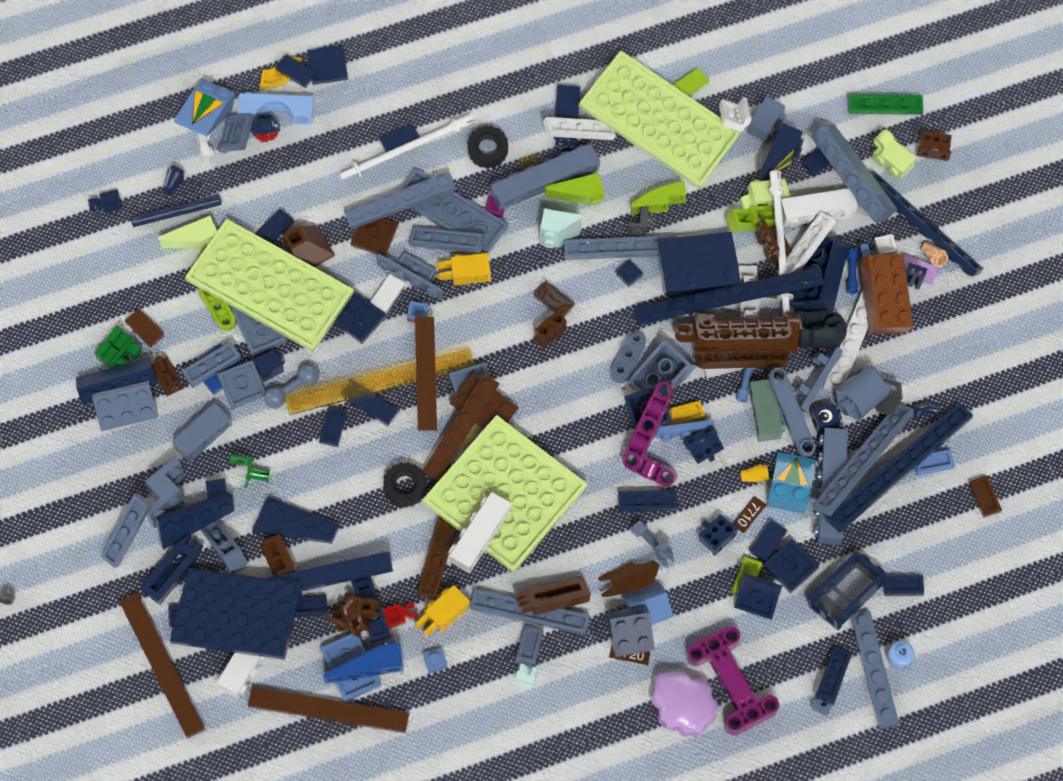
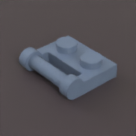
(235, 133)

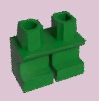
(117, 349)

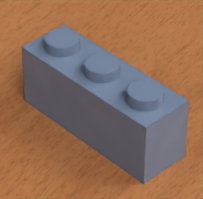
(201, 432)

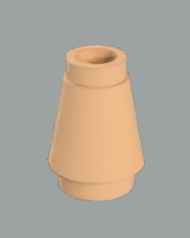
(936, 255)

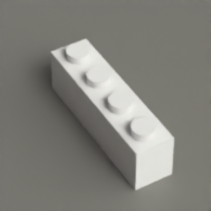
(807, 207)
(480, 532)
(238, 674)

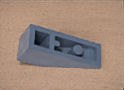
(224, 546)

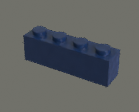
(114, 378)

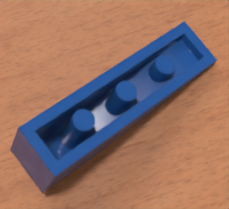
(378, 661)

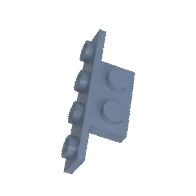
(413, 271)

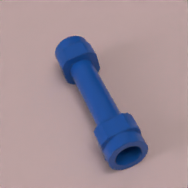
(852, 284)

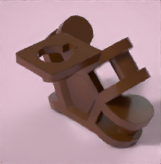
(351, 609)

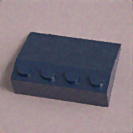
(698, 263)

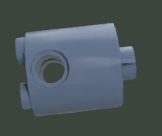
(861, 393)

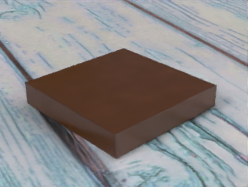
(375, 236)

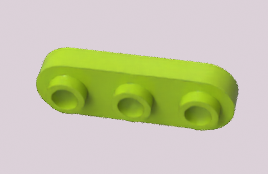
(221, 315)

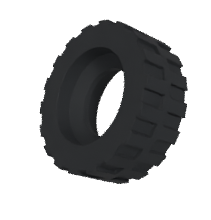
(494, 159)
(398, 471)

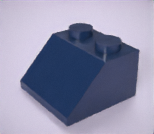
(636, 405)

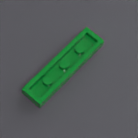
(886, 104)

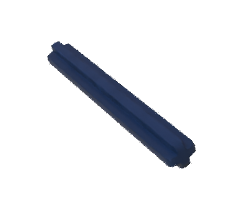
(176, 210)

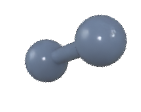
(307, 375)

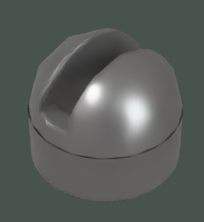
(7, 596)

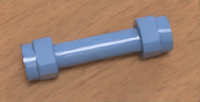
(743, 393)

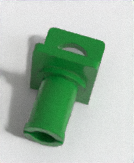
(252, 473)

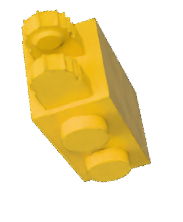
(466, 269)
(444, 611)

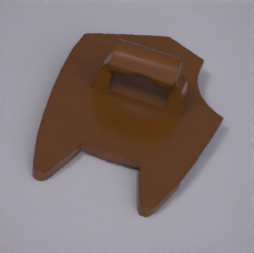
(630, 578)

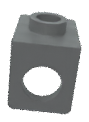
(892, 401)

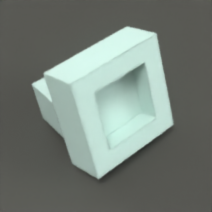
(527, 674)

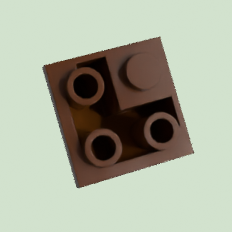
(308, 245)

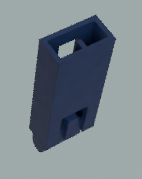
(567, 107)
(165, 576)

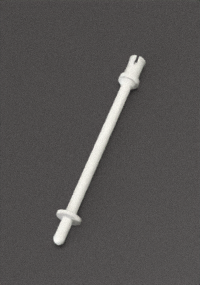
(454, 126)
(776, 190)

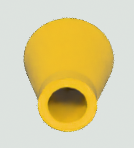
(755, 474)

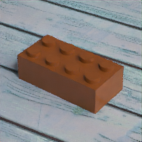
(886, 294)

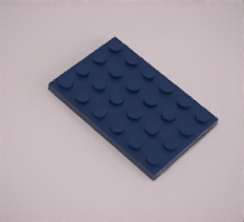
(236, 613)

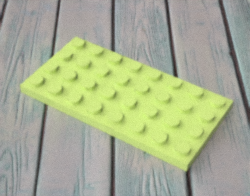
(659, 119)
(269, 285)

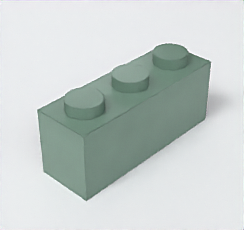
(765, 411)

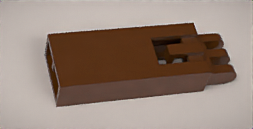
(559, 596)

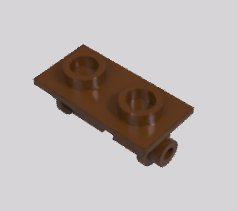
(167, 376)

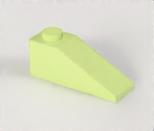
(192, 236)

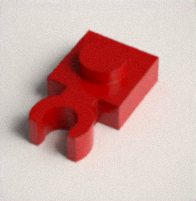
(396, 615)

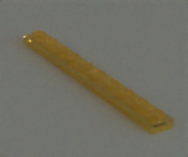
(372, 383)

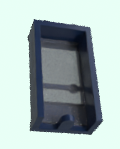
(847, 590)

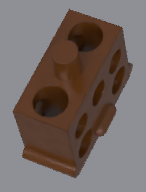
(934, 145)
(550, 329)

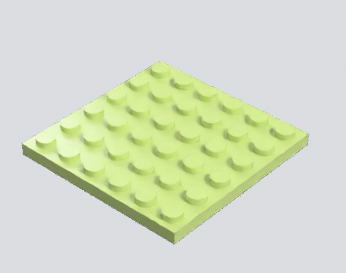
(520, 473)

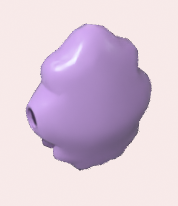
(684, 703)

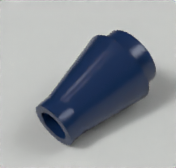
(173, 178)

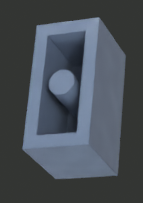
(766, 119)

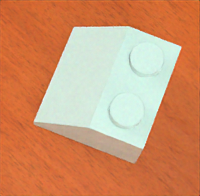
(557, 227)

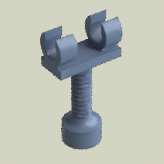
(640, 529)

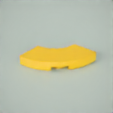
(272, 79)

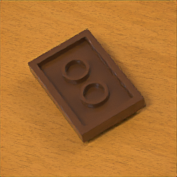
(497, 405)

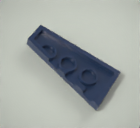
(192, 518)
(294, 523)

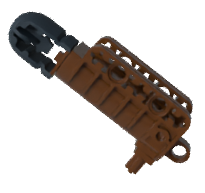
(759, 337)

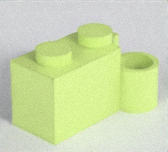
(892, 155)
(760, 195)

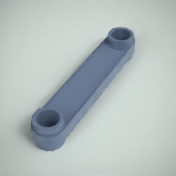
(791, 412)

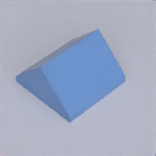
(653, 598)

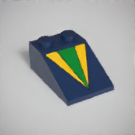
(783, 151)

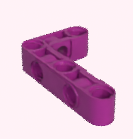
(643, 437)

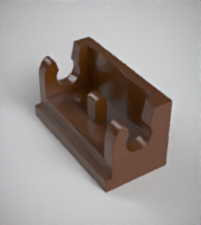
(277, 556)

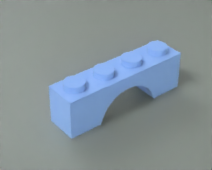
(298, 107)

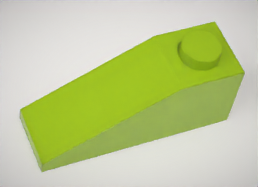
(580, 190)

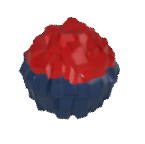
(265, 128)

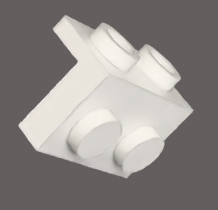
(735, 115)

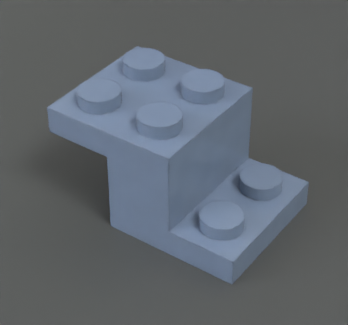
(164, 490)

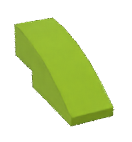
(660, 198)
(749, 219)

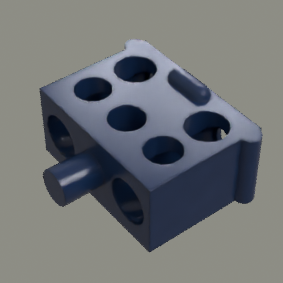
(704, 444)
(718, 535)

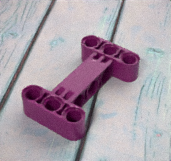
(732, 680)

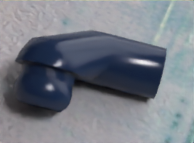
(925, 408)

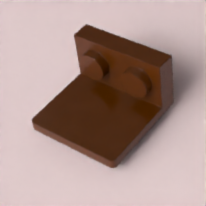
(768, 238)

